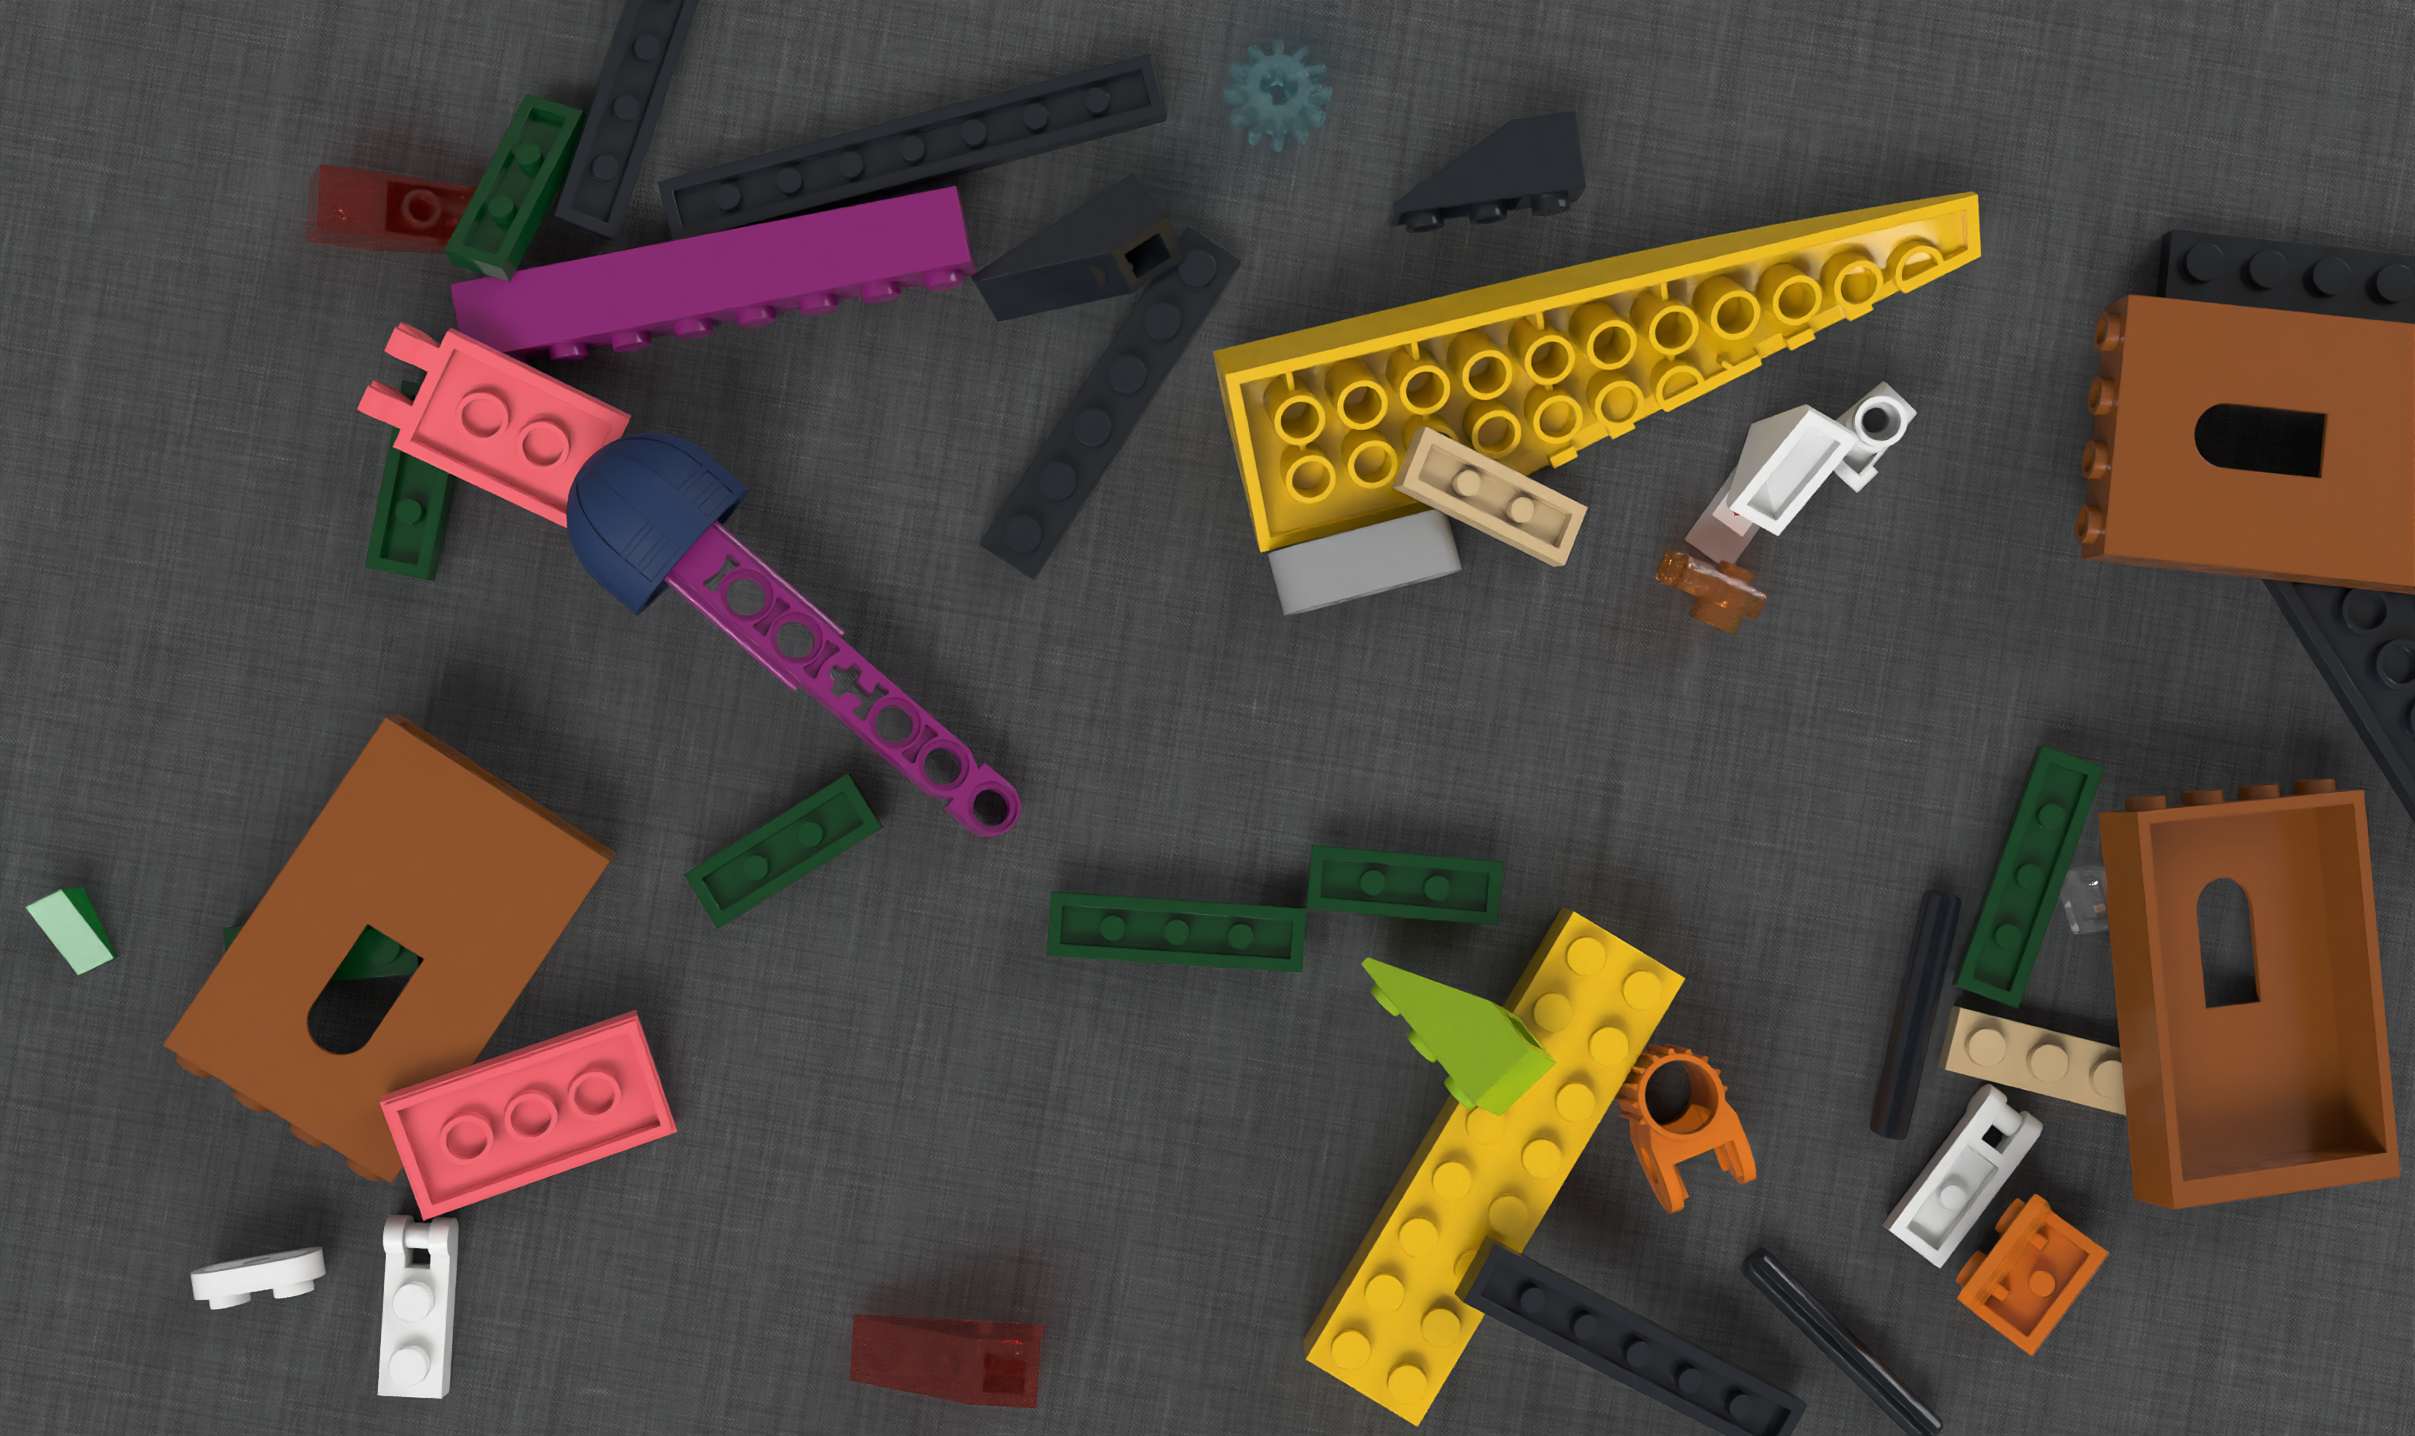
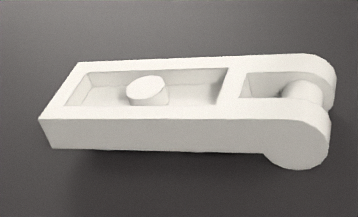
(1963, 1176)
(418, 1307)

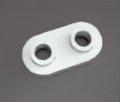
(284, 1272)

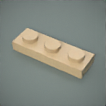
(1489, 497)
(2034, 1059)

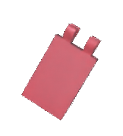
(493, 420)

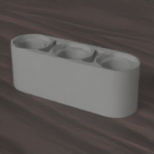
(1364, 562)

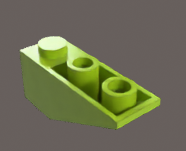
(1476, 1041)

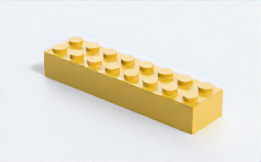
(1394, 1312)

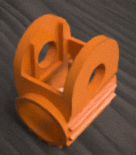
(1702, 1126)

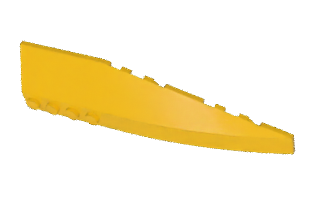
(1553, 356)

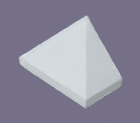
(1786, 464)

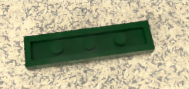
(2028, 876)
(1176, 931)

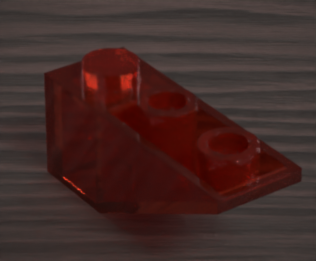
(383, 210)
(950, 1358)

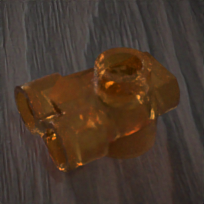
(1721, 594)

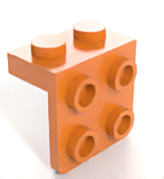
(2029, 1273)

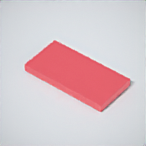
(528, 1114)

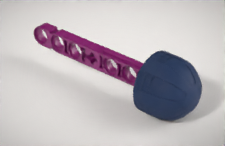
(654, 517)

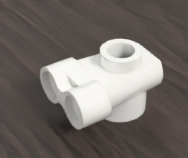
(1857, 466)

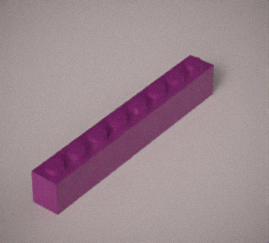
(721, 279)

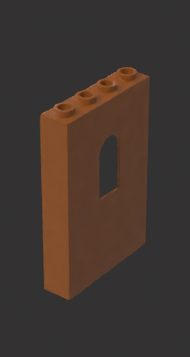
(2171, 509)
(436, 863)
(2268, 1088)

